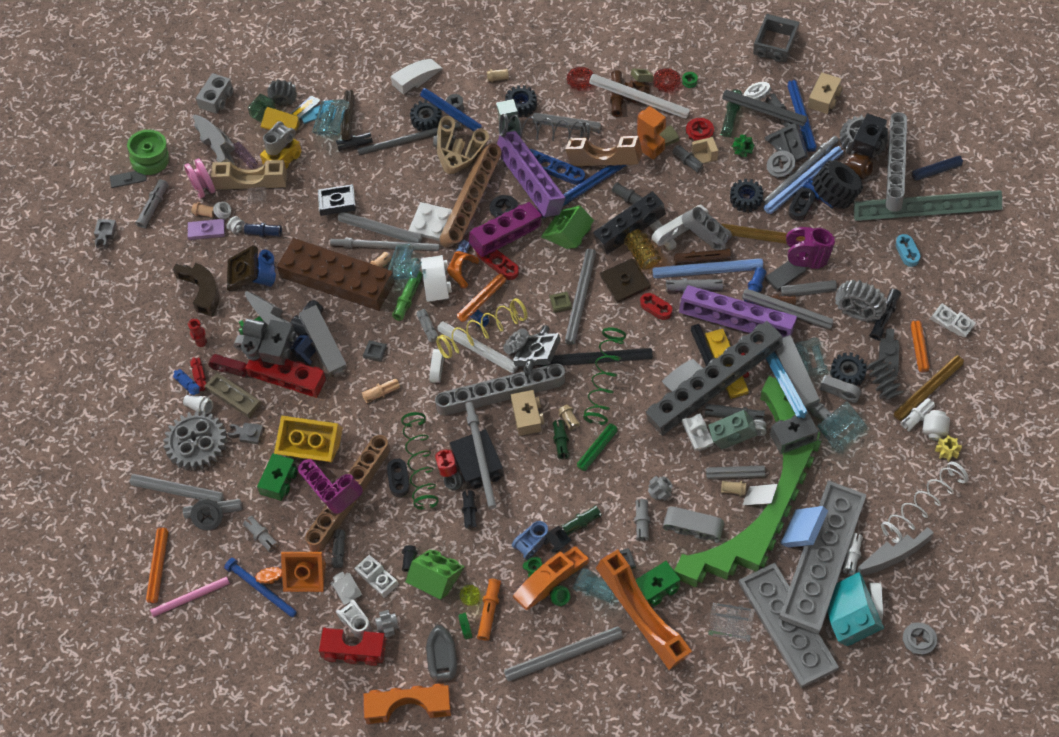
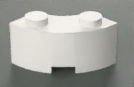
(435, 279)

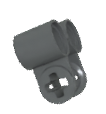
(254, 334)

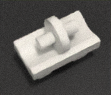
(697, 432)

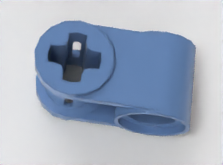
(528, 542)

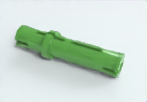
(404, 301)

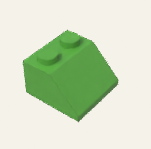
(569, 227)

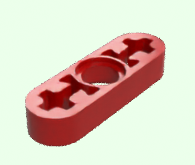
(500, 267)

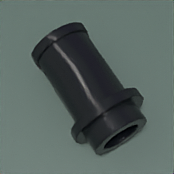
(408, 556)

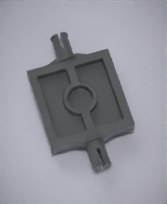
(537, 350)

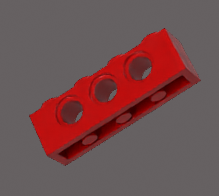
(275, 375)

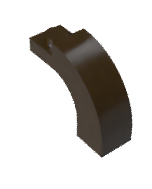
(208, 295)

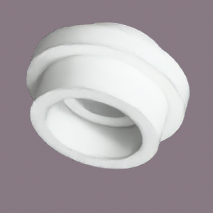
(222, 206)

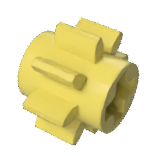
(952, 451)

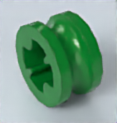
(693, 83)

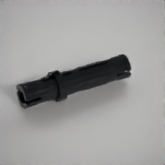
(892, 300)

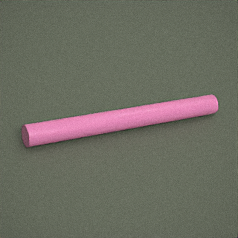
(190, 596)

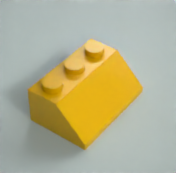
(308, 439)

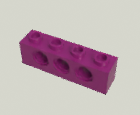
(505, 229)

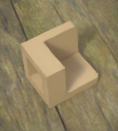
(705, 150)

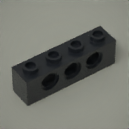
(636, 217)

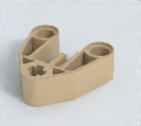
(446, 156)

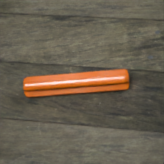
(920, 347)

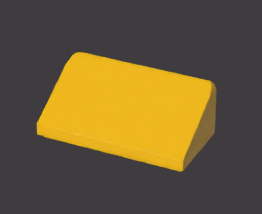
(272, 116)

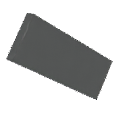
(126, 179)

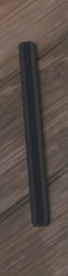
(591, 357)

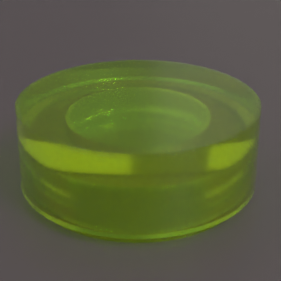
(469, 595)

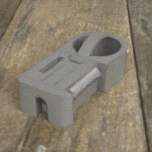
(840, 388)

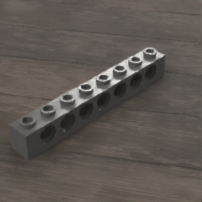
(741, 364)

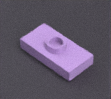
(206, 229)

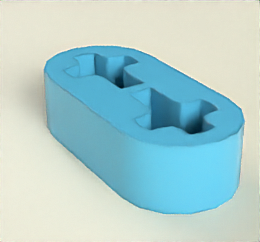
(904, 252)

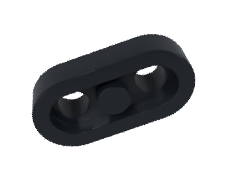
(800, 204)
(399, 478)

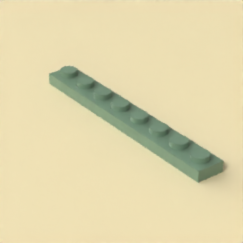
(930, 205)

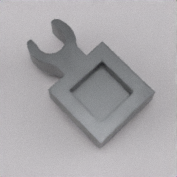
(103, 231)
(248, 434)

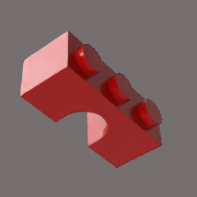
(369, 650)

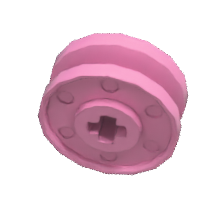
(199, 178)

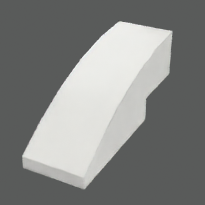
(414, 75)

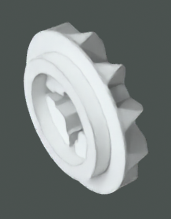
(758, 90)

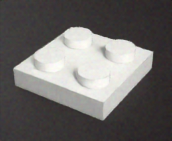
(430, 220)

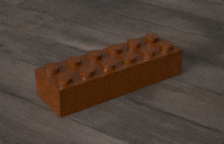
(336, 274)

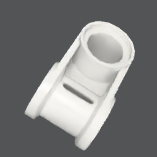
(353, 617)

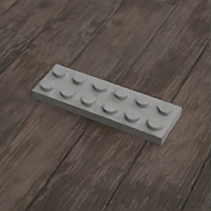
(800, 648)

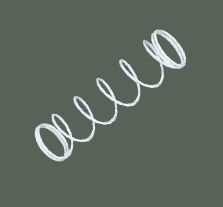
(891, 526)

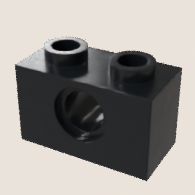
(870, 135)

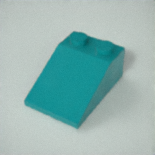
(853, 611)

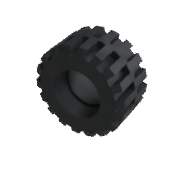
(837, 184)

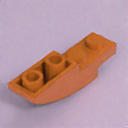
(548, 576)

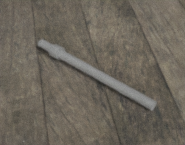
(823, 149)
(349, 243)
(473, 422)

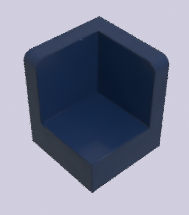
(303, 349)

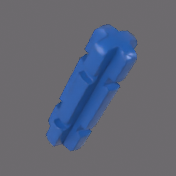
(186, 382)

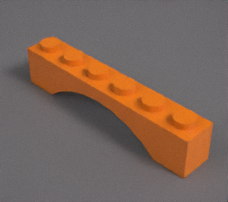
(663, 639)

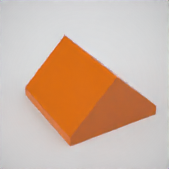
(303, 571)

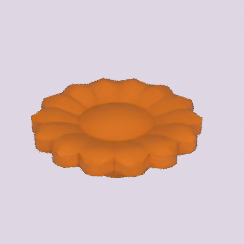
(269, 575)

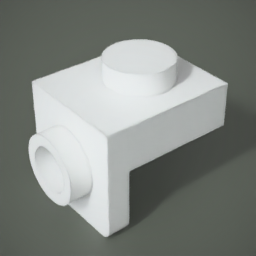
(345, 587)

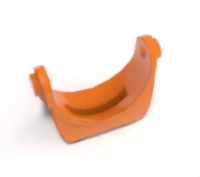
(454, 267)

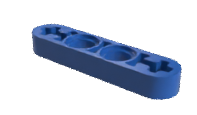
(556, 164)

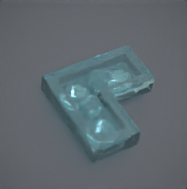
(402, 264)

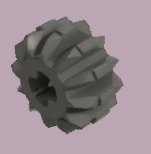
(282, 92)

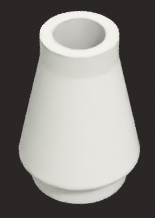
(198, 403)

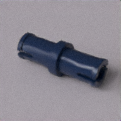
(263, 230)

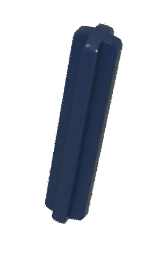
(937, 168)

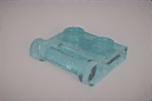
(326, 116)
(813, 343)
(838, 422)

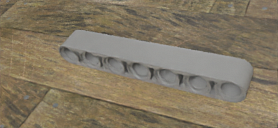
(896, 162)
(490, 388)

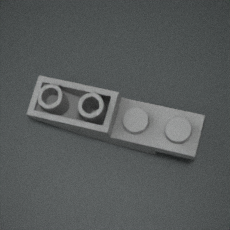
(215, 138)

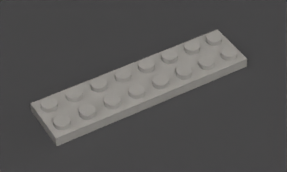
(822, 562)

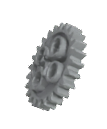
(198, 455)

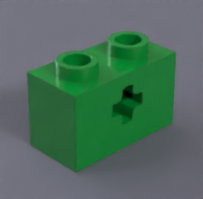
(272, 483)
(660, 575)

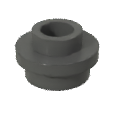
(449, 481)

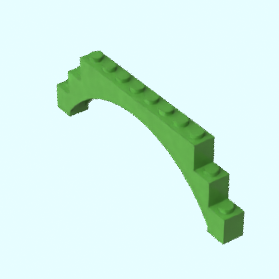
(753, 543)

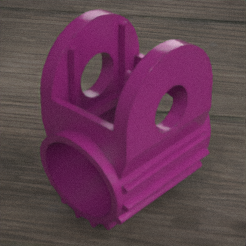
(817, 245)

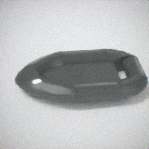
(441, 654)

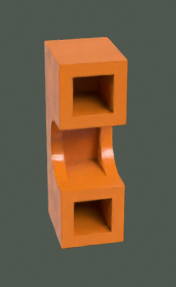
(649, 127)

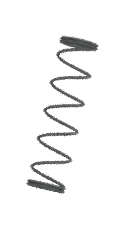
(537, 129)

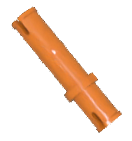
(490, 601)

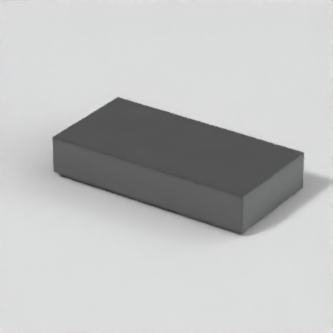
(784, 275)

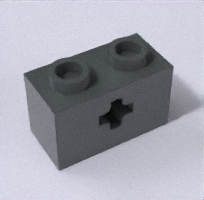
(277, 342)
(793, 433)

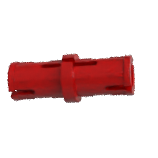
(197, 332)

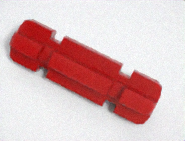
(198, 373)

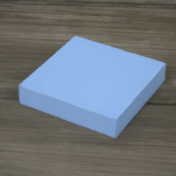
(804, 526)

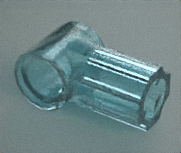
(590, 584)

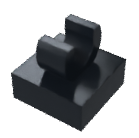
(558, 538)

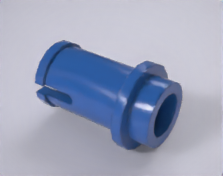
(477, 315)

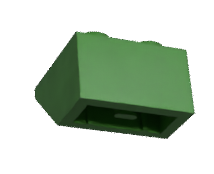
(434, 573)

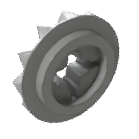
(774, 162)
(516, 341)
(929, 637)

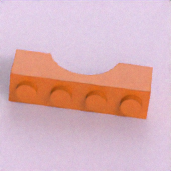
(380, 705)

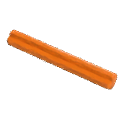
(481, 298)
(157, 565)

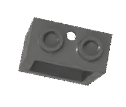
(772, 23)

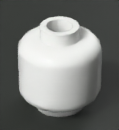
(936, 425)

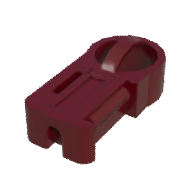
(227, 365)

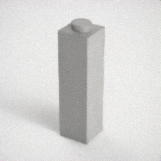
(323, 341)

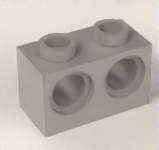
(214, 93)

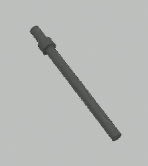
(402, 140)

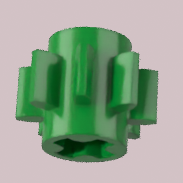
(743, 145)

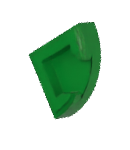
(463, 620)

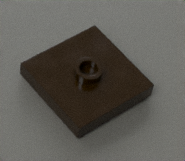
(242, 268)
(625, 280)

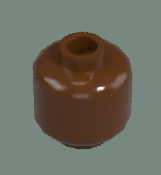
(860, 164)

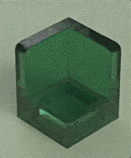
(259, 105)

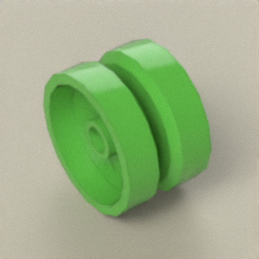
(148, 152)

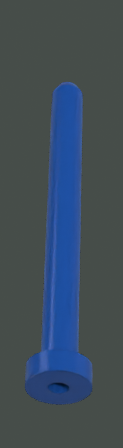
(232, 565)

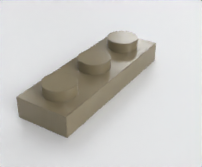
(233, 395)

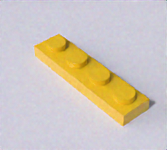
(718, 344)

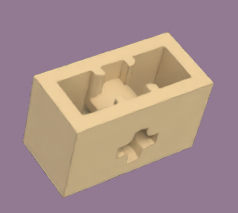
(824, 93)
(523, 403)

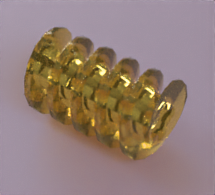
(642, 249)

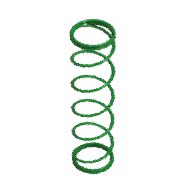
(614, 339)
(424, 496)

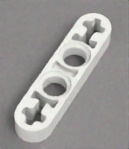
(671, 230)

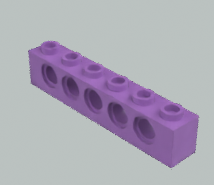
(531, 174)
(733, 312)

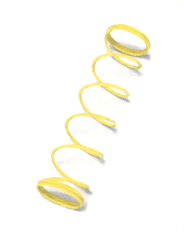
(483, 329)

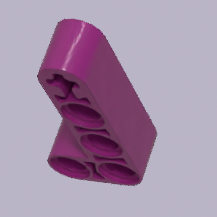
(336, 495)

